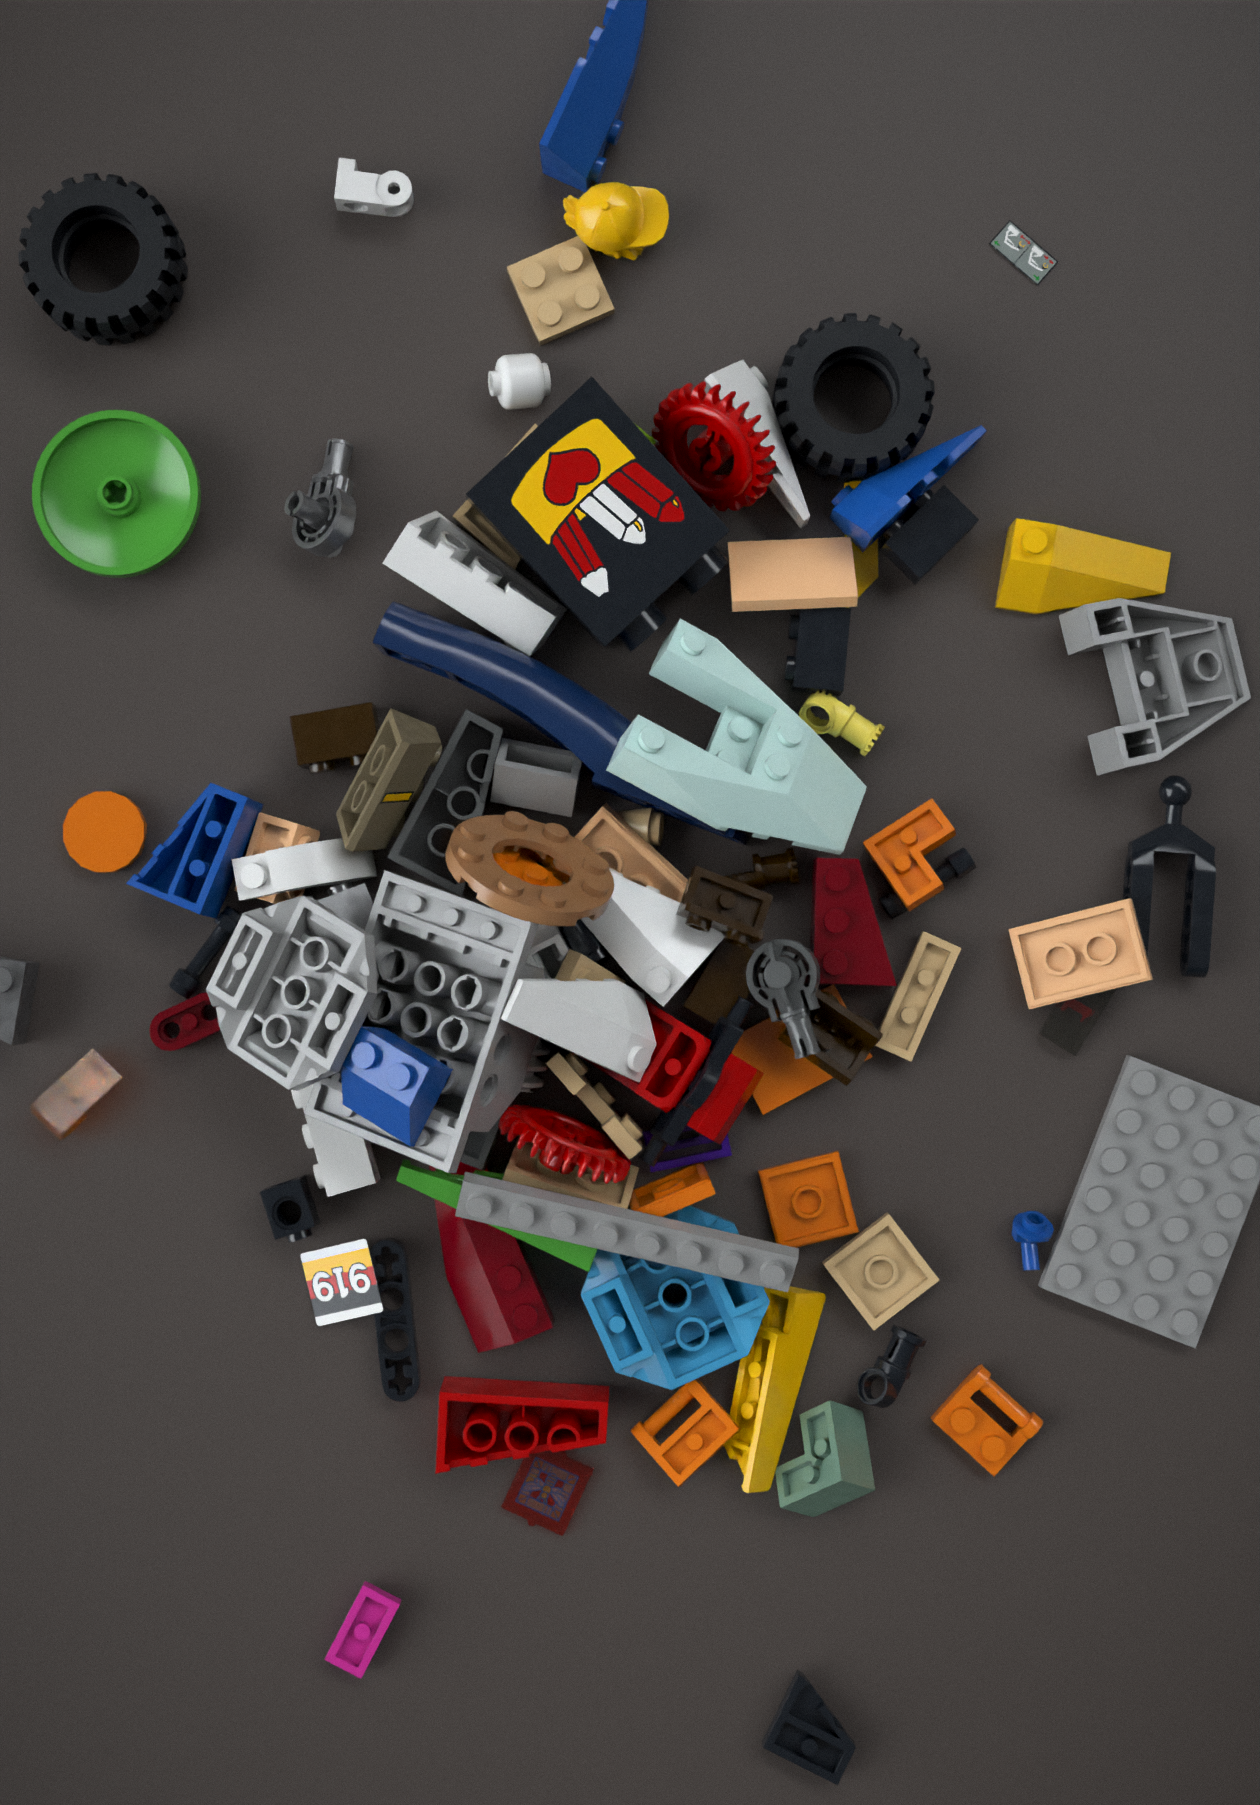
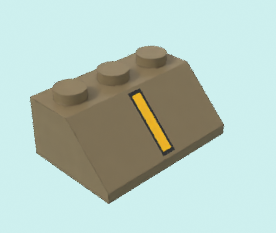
(387, 782)

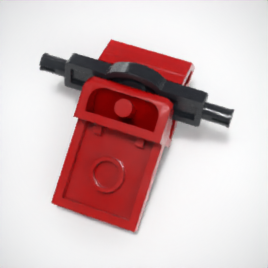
(693, 1078)

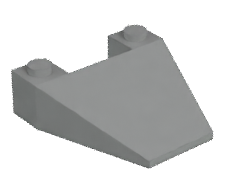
(1167, 674)

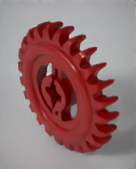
(725, 436)
(564, 1142)

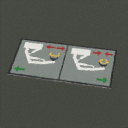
(1023, 252)

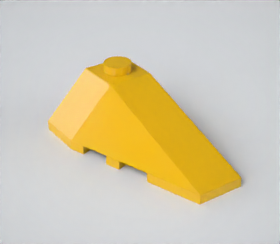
(1066, 568)

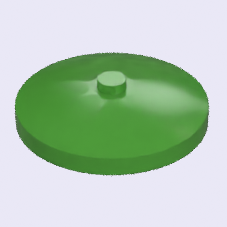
(116, 493)

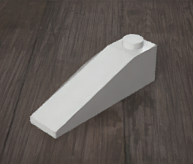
(750, 387)
(650, 938)
(589, 1018)

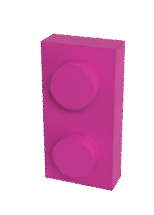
(363, 1629)

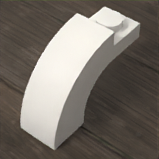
(300, 868)

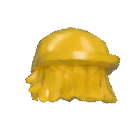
(618, 218)

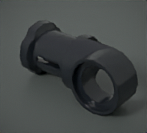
(891, 1367)

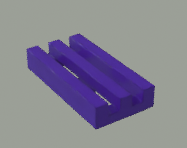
(692, 1158)

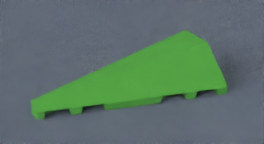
(446, 1189)

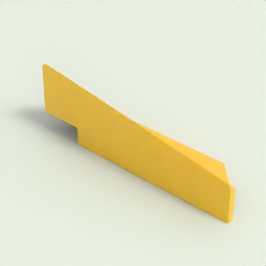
(770, 1383)

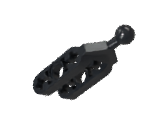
(1199, 881)

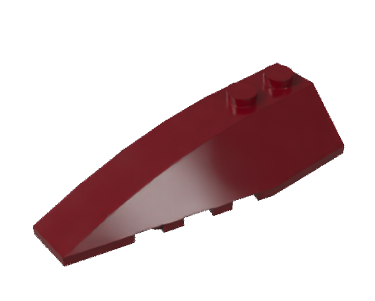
(491, 1279)

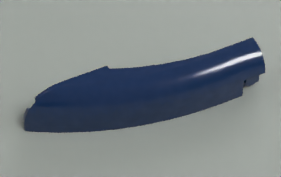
(530, 690)

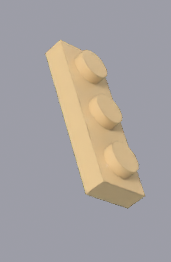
(917, 995)

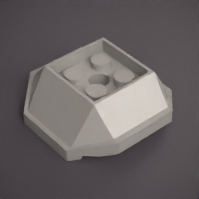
(264, 982)

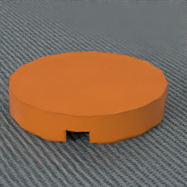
(104, 832)

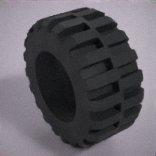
(66, 222)
(865, 346)

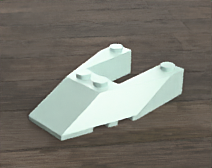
(761, 764)

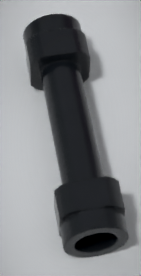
(956, 865)
(187, 980)

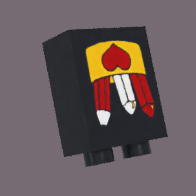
(601, 517)

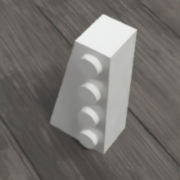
(474, 582)

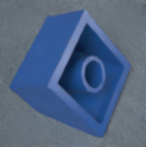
(391, 1083)

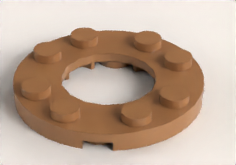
(471, 860)

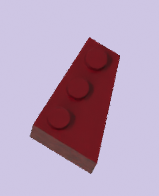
(845, 926)

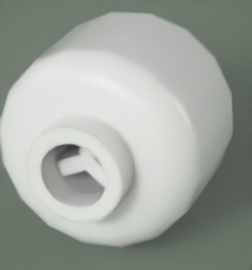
(520, 381)

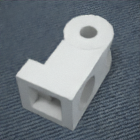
(370, 192)

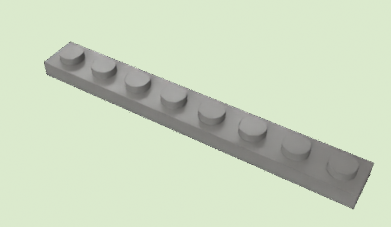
(627, 1232)

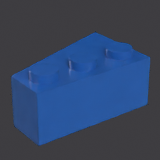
(196, 860)

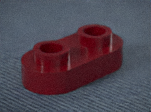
(191, 1020)

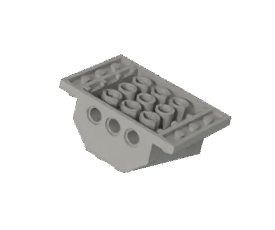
(443, 989)

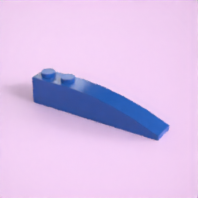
(595, 98)

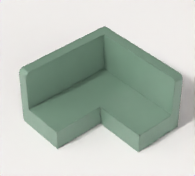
(834, 1462)

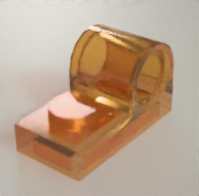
(74, 1094)

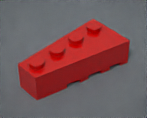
(515, 1418)

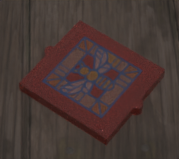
(547, 1489)

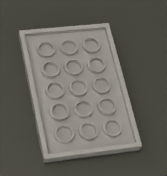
(1158, 1202)

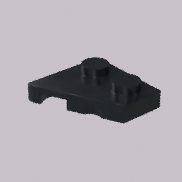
(809, 1732)

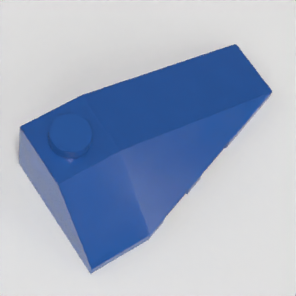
(885, 497)

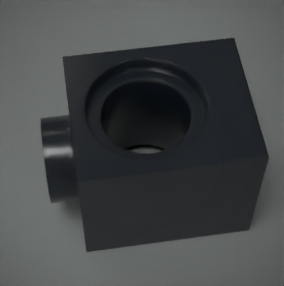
(299, 1192)

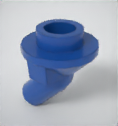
(1031, 1229)

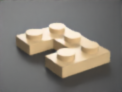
(598, 1100)

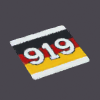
(341, 1282)

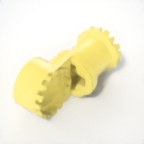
(842, 721)

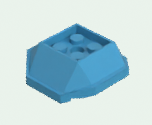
(664, 1339)

